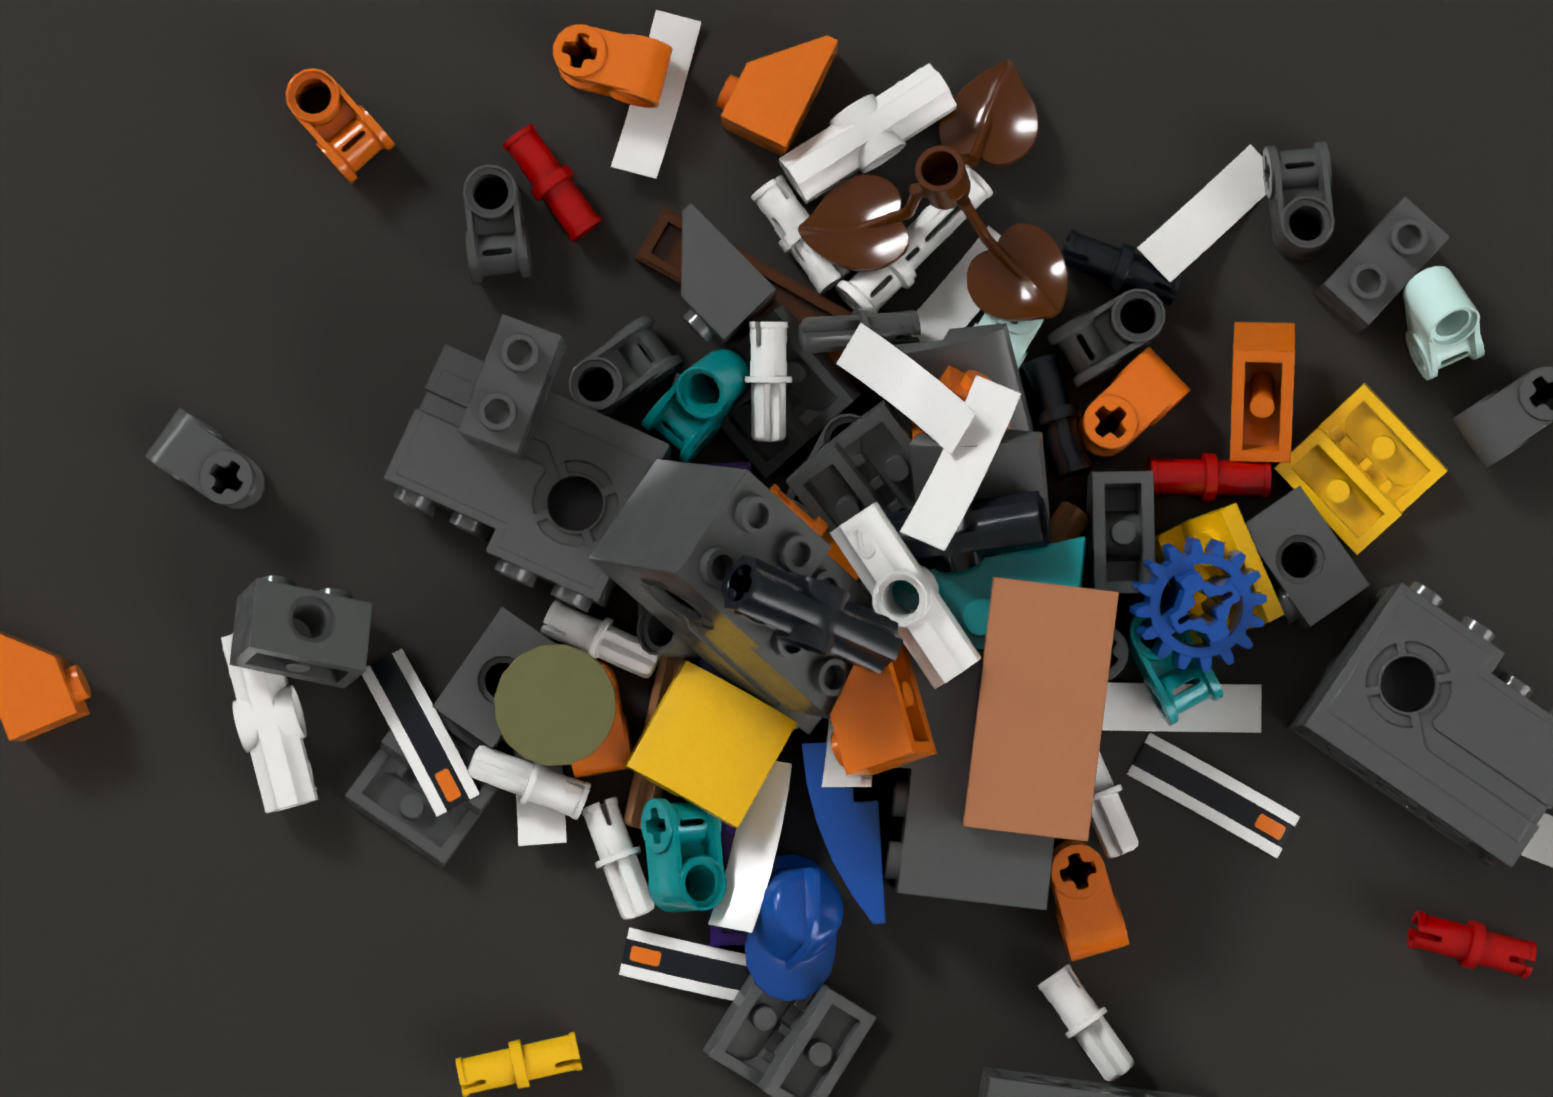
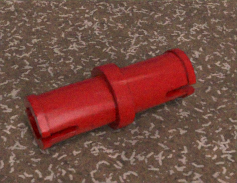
(552, 182)
(1210, 477)
(1471, 944)

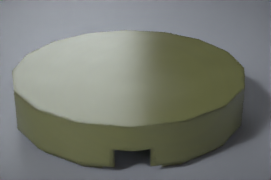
(555, 704)

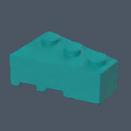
(969, 590)

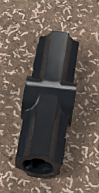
(986, 529)
(811, 614)

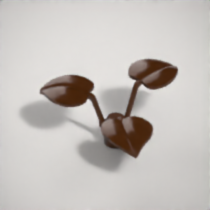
(993, 121)

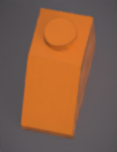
(776, 94)
(1262, 392)
(38, 689)
(880, 720)

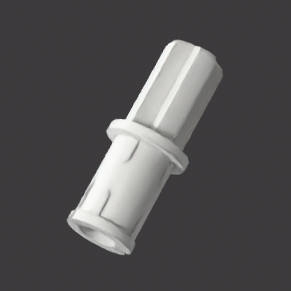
(768, 380)
(598, 639)
(529, 781)
(1110, 817)
(618, 858)
(1087, 1023)

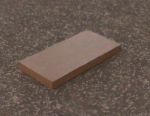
(1040, 708)

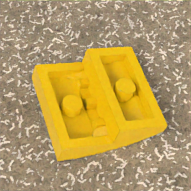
(1362, 468)
(710, 744)

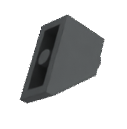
(718, 282)

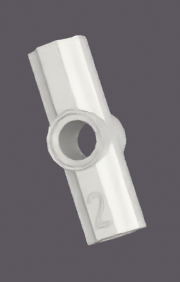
(867, 133)
(928, 631)
(273, 732)

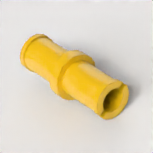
(518, 1064)

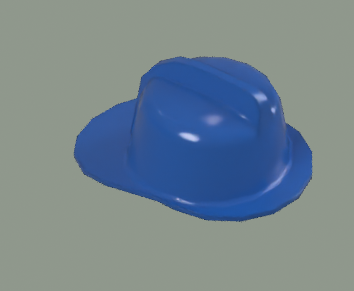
(795, 930)

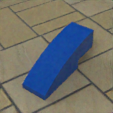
(849, 833)

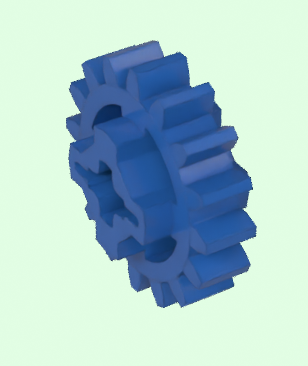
(1211, 625)

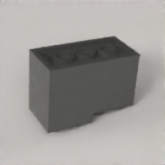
(541, 509)
(672, 557)
(1432, 727)
(934, 848)

